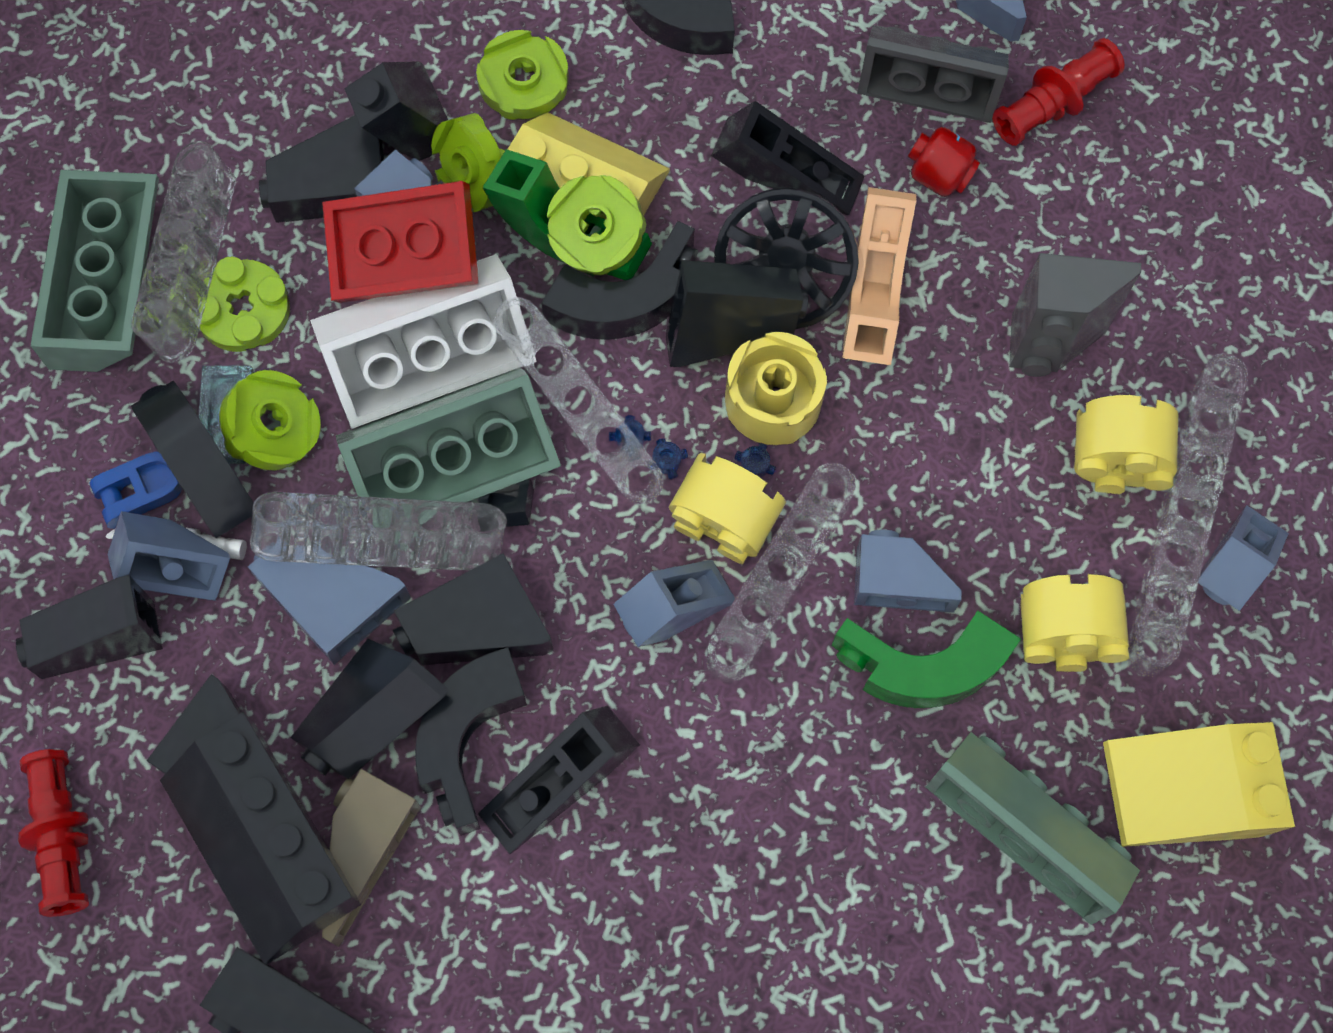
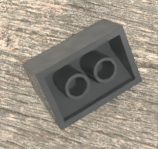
(933, 73)
(1066, 309)

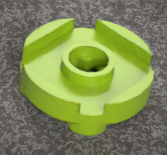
(522, 98)
(466, 155)
(595, 196)
(266, 294)
(250, 439)

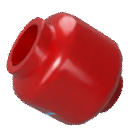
(943, 161)

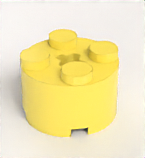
(772, 362)
(1126, 444)
(726, 506)
(1074, 622)

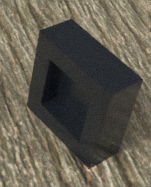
(513, 501)

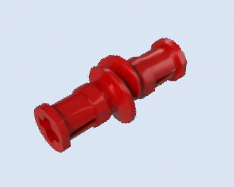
(1058, 91)
(53, 833)

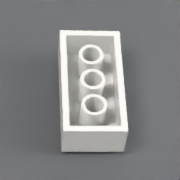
(418, 344)

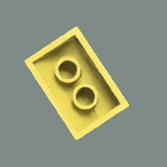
(578, 153)

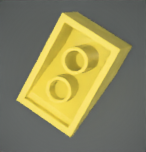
(1198, 785)

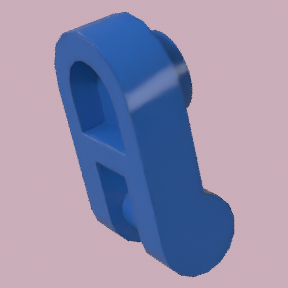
(151, 481)

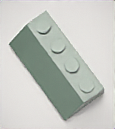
(93, 269)
(453, 444)
(1035, 829)

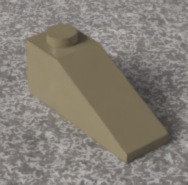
(364, 836)

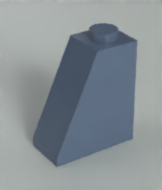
(332, 601)

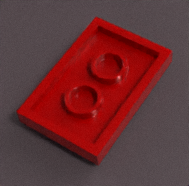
(400, 242)

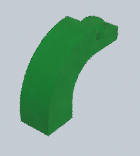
(521, 194)
(932, 678)

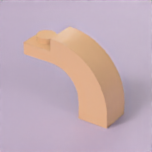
(876, 292)

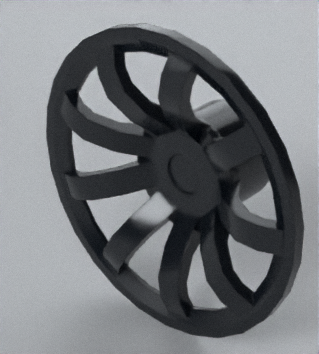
(793, 247)

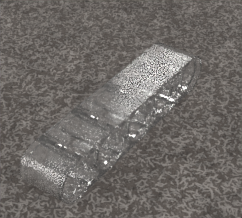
(184, 252)
(596, 417)
(375, 531)
(784, 549)

